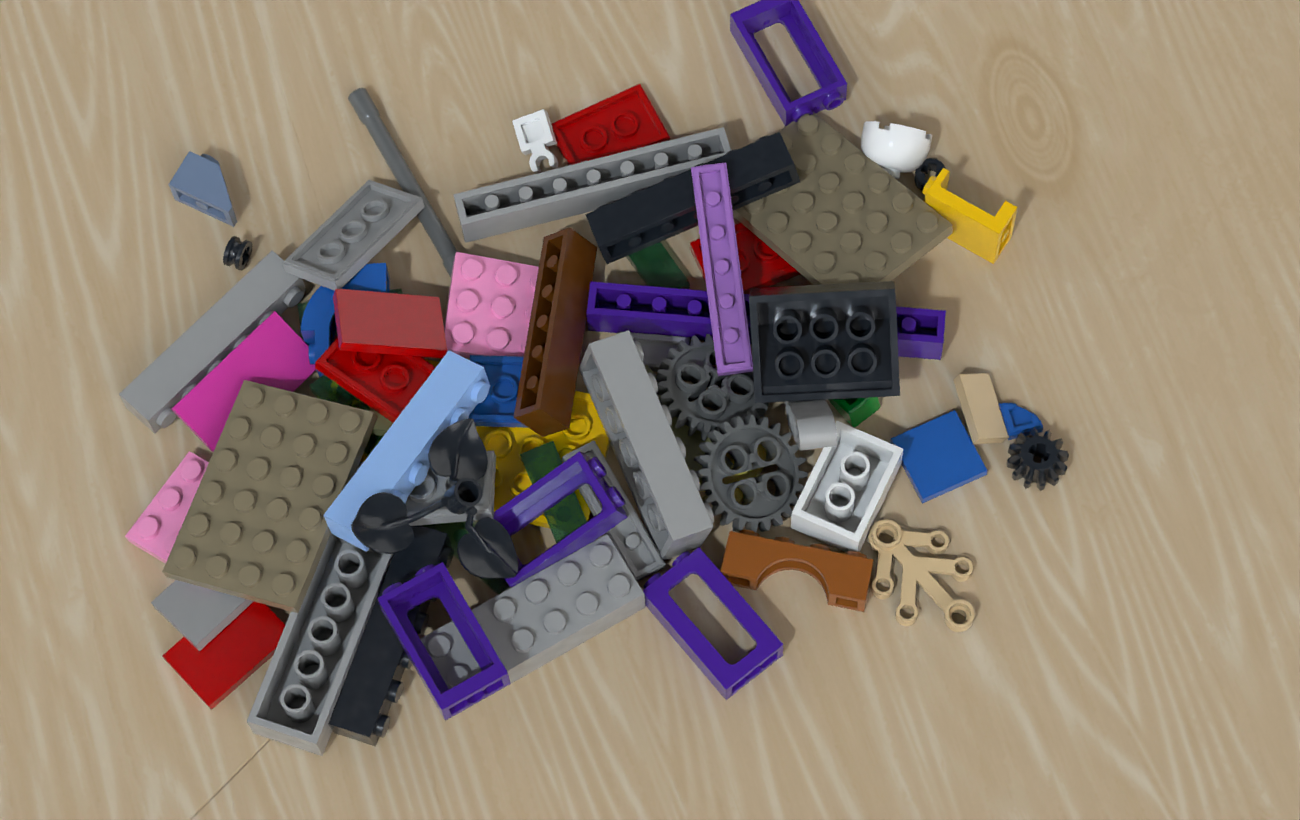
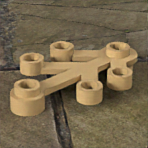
(918, 570)

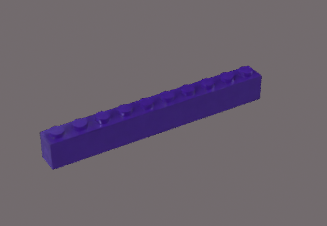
(687, 314)

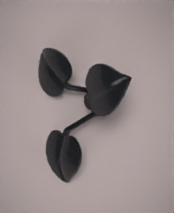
(462, 457)

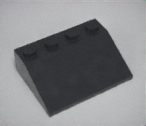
(824, 342)

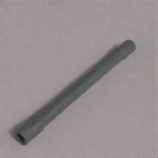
(371, 119)

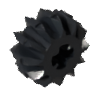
(1051, 464)

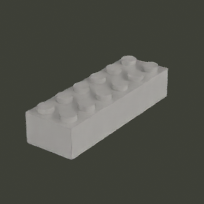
(646, 445)
(544, 614)
(319, 648)

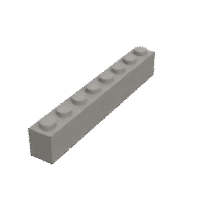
(581, 185)

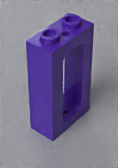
(791, 14)
(547, 493)
(437, 582)
(724, 676)

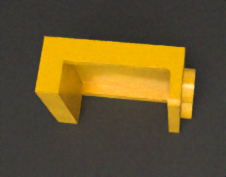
(971, 225)

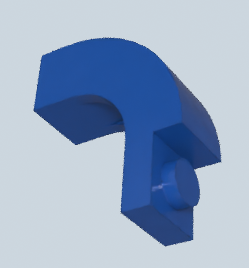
(319, 319)

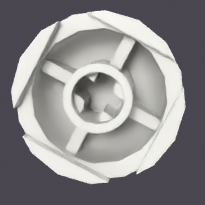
(895, 147)

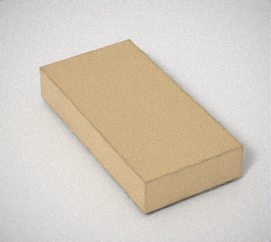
(980, 408)

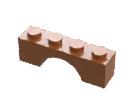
(754, 558)

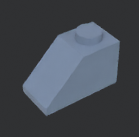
(203, 187)

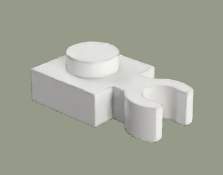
(534, 137)

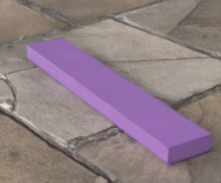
(722, 269)

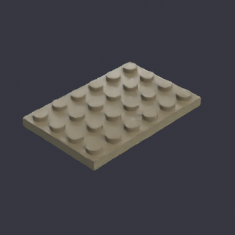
(845, 214)
(265, 493)

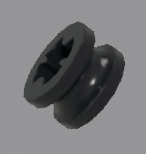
(929, 164)
(237, 253)

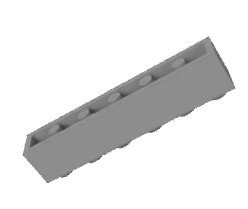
(210, 340)

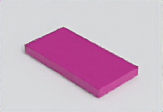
(267, 356)

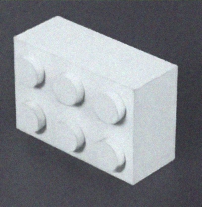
(846, 489)

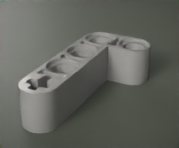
(811, 424)

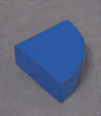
(1019, 420)

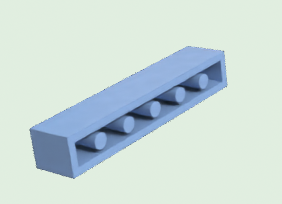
(402, 454)

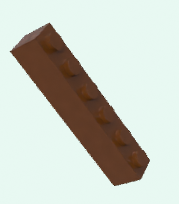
(555, 333)

